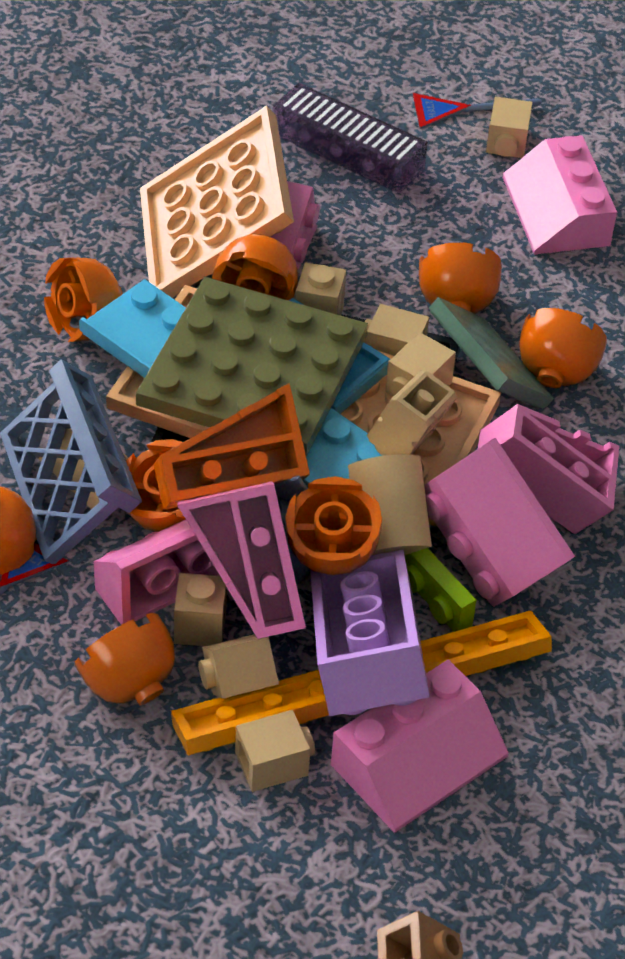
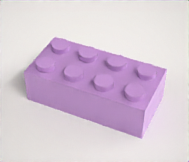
(368, 636)

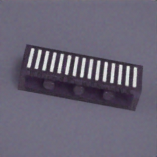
(350, 138)

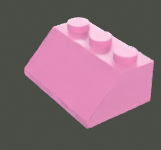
(561, 197)
(495, 524)
(147, 572)
(421, 751)

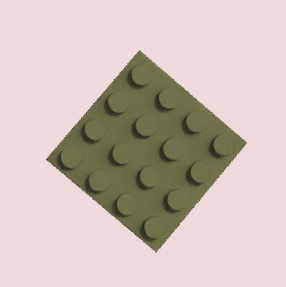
(243, 347)

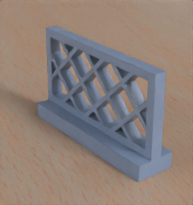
(91, 441)

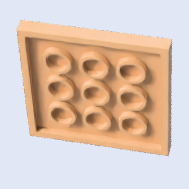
(212, 199)

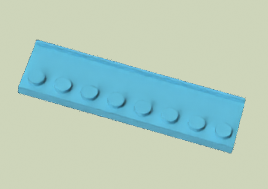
(138, 327)

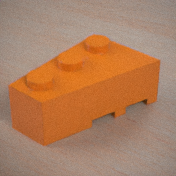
(242, 451)

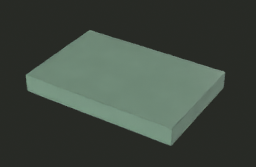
(490, 354)

